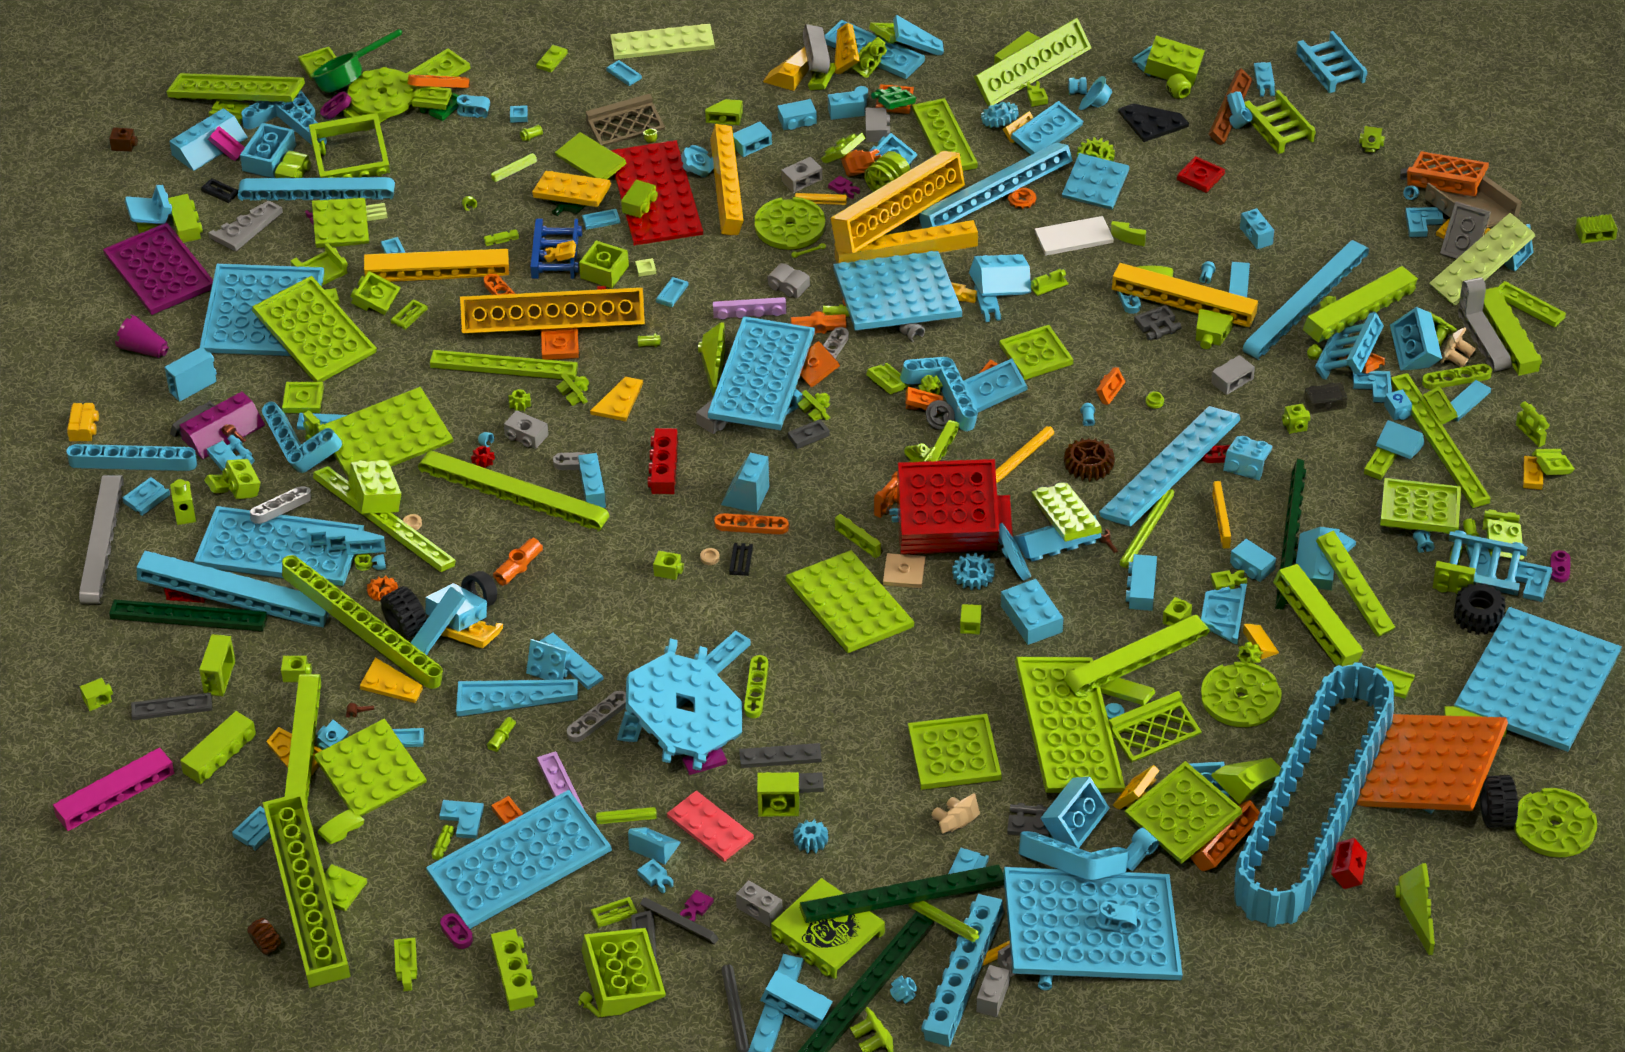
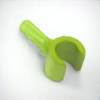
(586, 998)

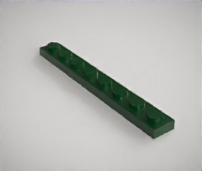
(188, 615)

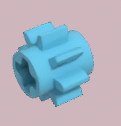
(903, 989)

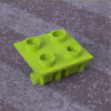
(1504, 532)

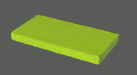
(590, 157)

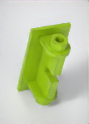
(1048, 283)
(919, 453)

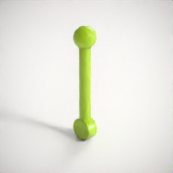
(795, 254)

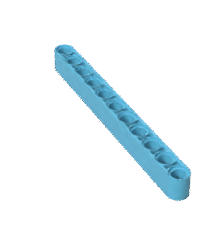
(1305, 299)

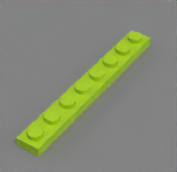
(502, 364)

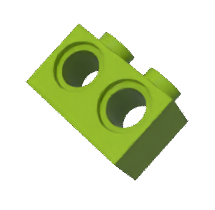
(241, 478)

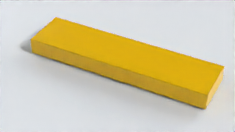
(1221, 514)

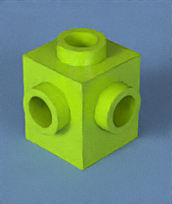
(1371, 132)
(1296, 418)

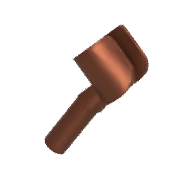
(230, 429)
(1106, 539)
(353, 708)

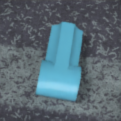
(1240, 114)
(1142, 844)

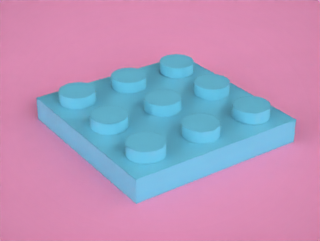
(1095, 181)

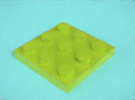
(340, 222)
(1036, 352)

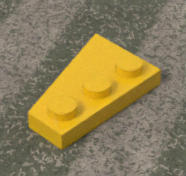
(280, 744)

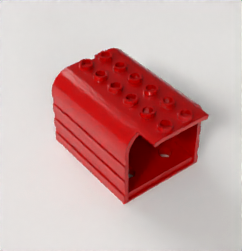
(944, 503)

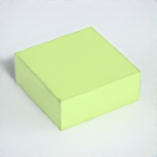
(645, 267)

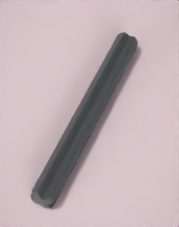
(735, 1008)

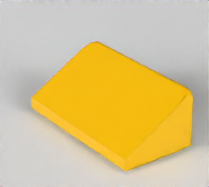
(1256, 635)

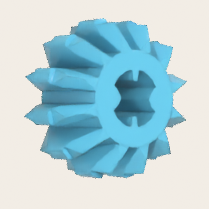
(810, 836)

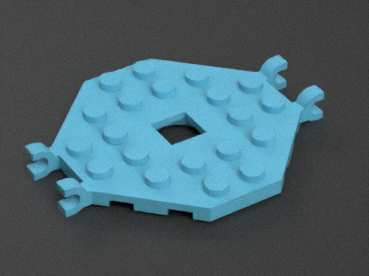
(652, 698)

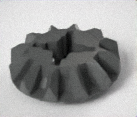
(941, 407)

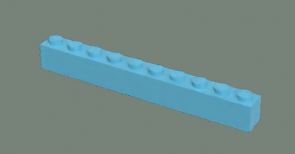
(996, 186)
(229, 588)

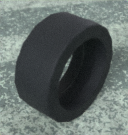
(485, 582)

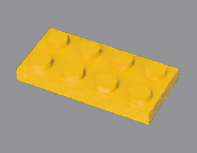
(571, 188)

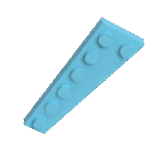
(492, 696)

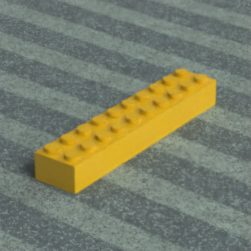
(897, 201)
(552, 310)

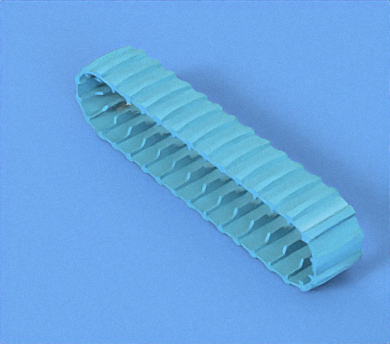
(1285, 906)

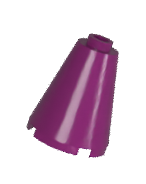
(140, 338)

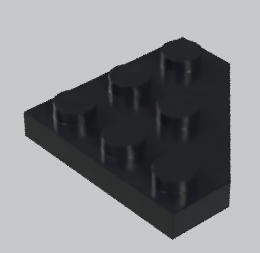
(1152, 122)

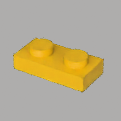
(1015, 125)
(1532, 473)

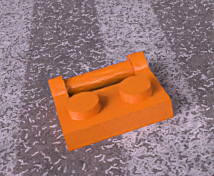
(886, 497)

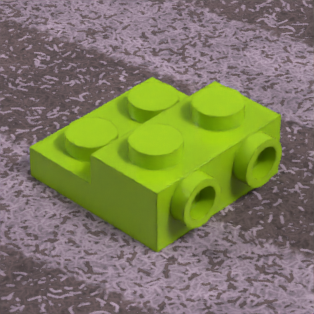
(374, 293)

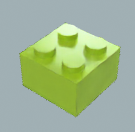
(604, 264)
(778, 794)

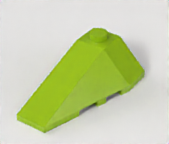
(712, 353)
(1246, 778)
(1414, 901)

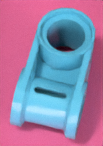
(474, 106)
(1119, 917)

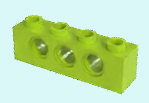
(513, 969)

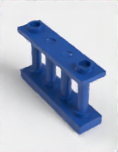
(540, 243)

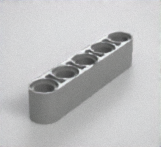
(816, 48)

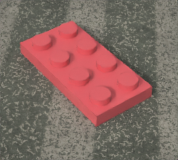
(710, 826)

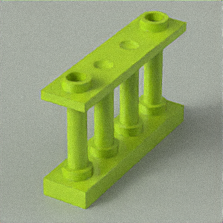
(1271, 133)

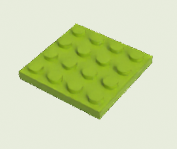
(1420, 506)
(954, 751)
(370, 768)
(1183, 812)

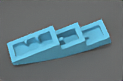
(343, 538)

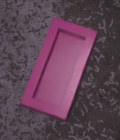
(226, 143)

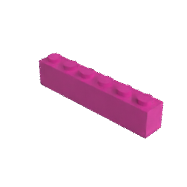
(113, 789)

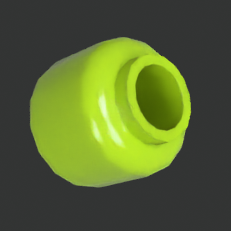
(1178, 86)

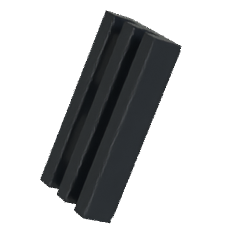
(218, 192)
(742, 548)

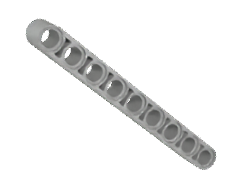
(100, 539)

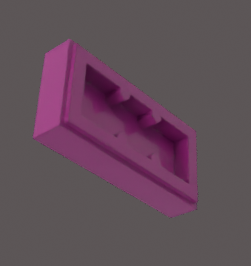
(713, 759)

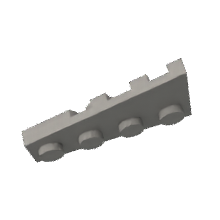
(246, 226)

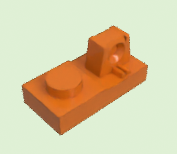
(1110, 386)
(920, 399)

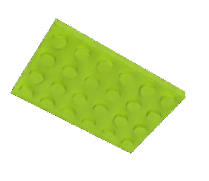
(314, 329)
(390, 431)
(849, 601)

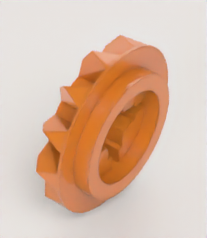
(1029, 195)
(374, 591)

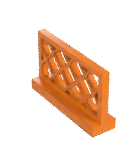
(1447, 180)

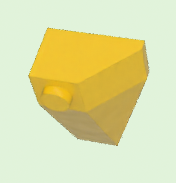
(789, 72)

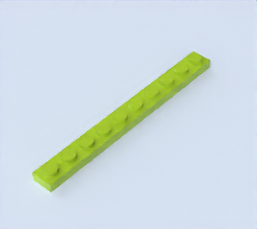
(1442, 442)
(388, 522)

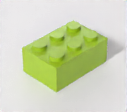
(1171, 58)
(374, 487)

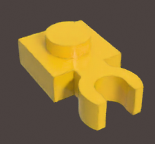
(563, 251)

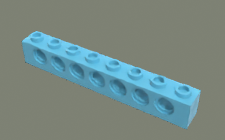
(962, 971)

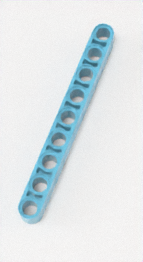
(316, 188)

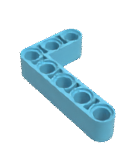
(288, 112)
(953, 386)
(300, 455)
(1072, 859)

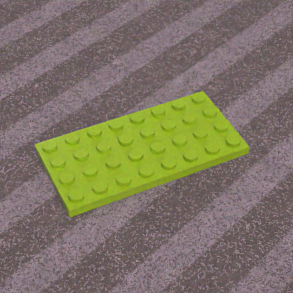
(1068, 729)

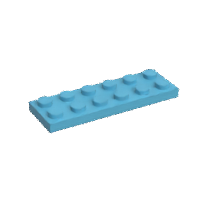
(897, 58)

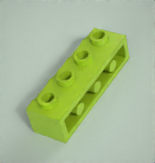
(218, 747)

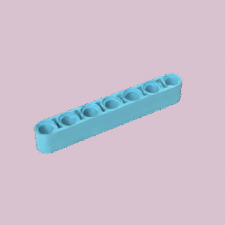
(131, 457)

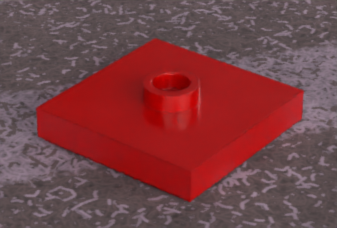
(1200, 174)

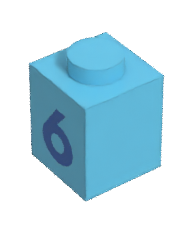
(1398, 405)

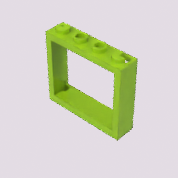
(345, 126)

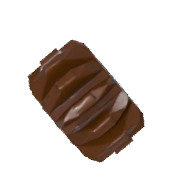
(264, 936)

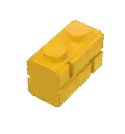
(82, 422)

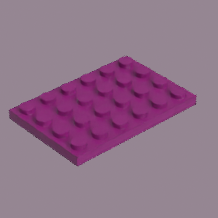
(159, 268)

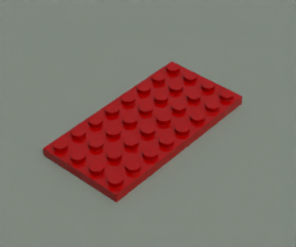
(674, 210)

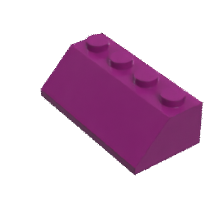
(206, 427)

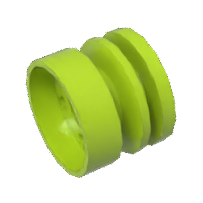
(886, 169)

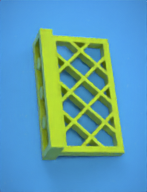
(1143, 715)

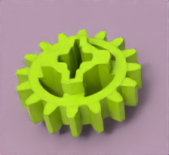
(1097, 149)

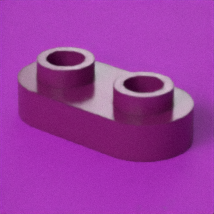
(335, 105)
(1560, 566)
(458, 931)

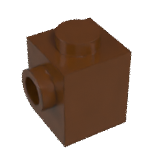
(123, 139)

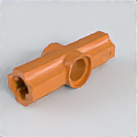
(821, 322)
(517, 561)

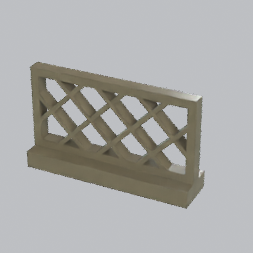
(620, 111)

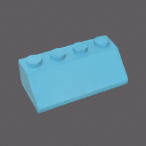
(194, 148)
(1047, 540)

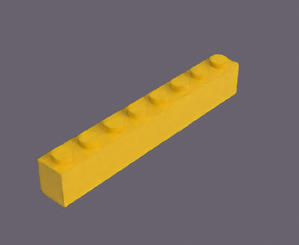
(726, 180)
(936, 238)
(438, 264)
(1183, 294)

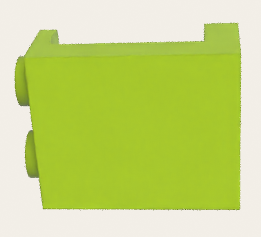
(330, 260)

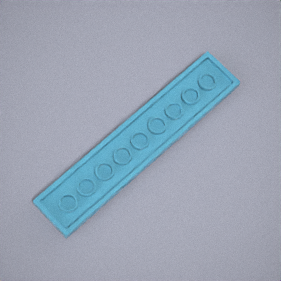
(1169, 466)

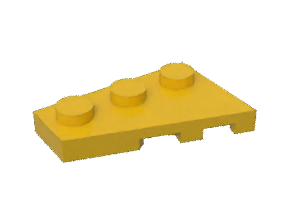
(846, 49)
(619, 400)
(476, 634)
(390, 682)

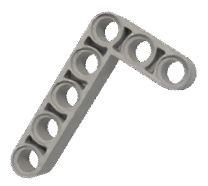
(1481, 331)

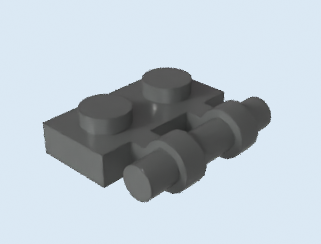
(1155, 318)
(1020, 823)

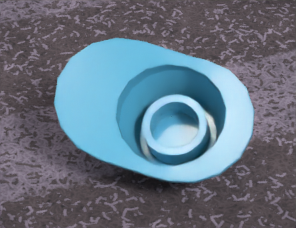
(1097, 95)

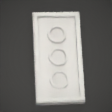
(1074, 235)

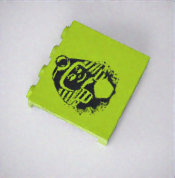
(827, 941)

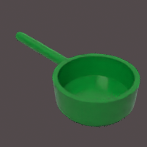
(346, 67)

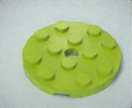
(366, 92)
(807, 220)
(1255, 708)
(1566, 839)

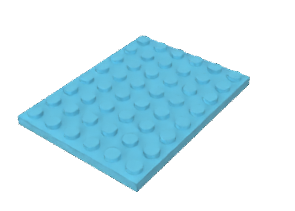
(1539, 678)
(1057, 933)

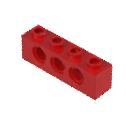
(663, 461)

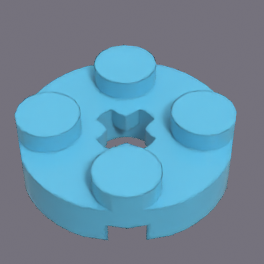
(697, 161)

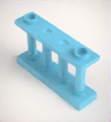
(1323, 72)
(1357, 354)
(1505, 586)

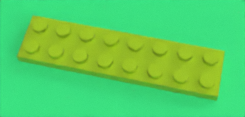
(1032, 62)
(443, 64)
(236, 87)

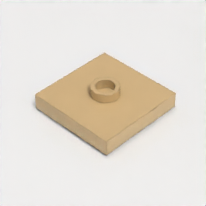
(904, 570)

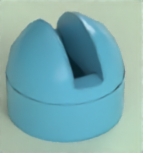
(1410, 190)
(484, 437)
(380, 562)

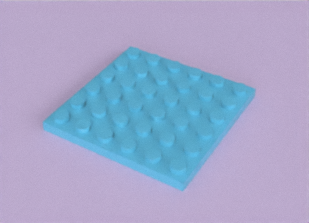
(897, 290)
(229, 318)

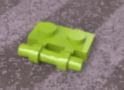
(1532, 424)

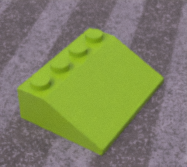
(621, 970)

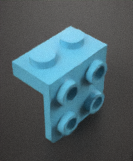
(149, 210)
(1247, 457)

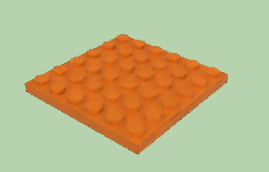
(1433, 762)

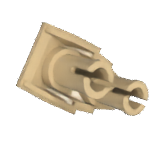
(1456, 342)
(959, 813)

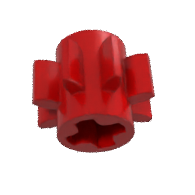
(483, 456)

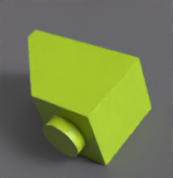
(725, 112)

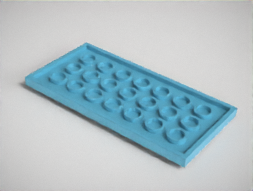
(761, 373)
(253, 548)
(518, 859)

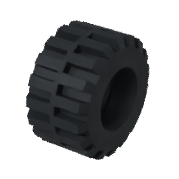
(403, 612)
(1479, 619)
(1499, 801)

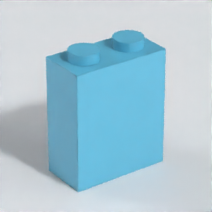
(190, 374)
(471, 611)

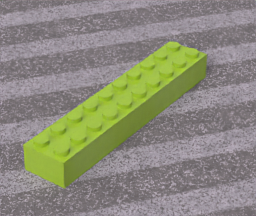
(306, 890)

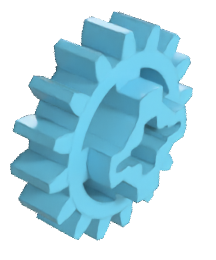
(999, 114)
(973, 571)

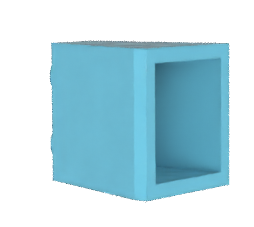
(749, 484)

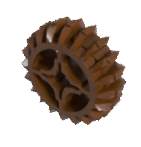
(1084, 459)

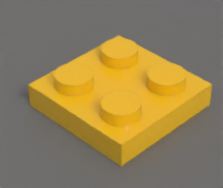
(1136, 788)

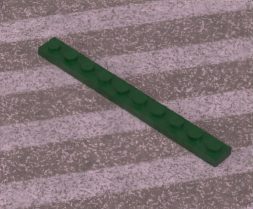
(1291, 526)
(901, 893)
(869, 984)

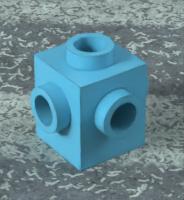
(331, 735)

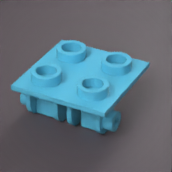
(546, 661)

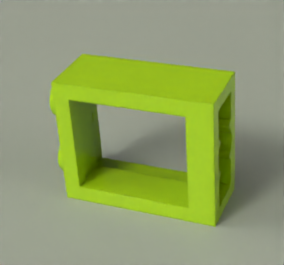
(217, 665)

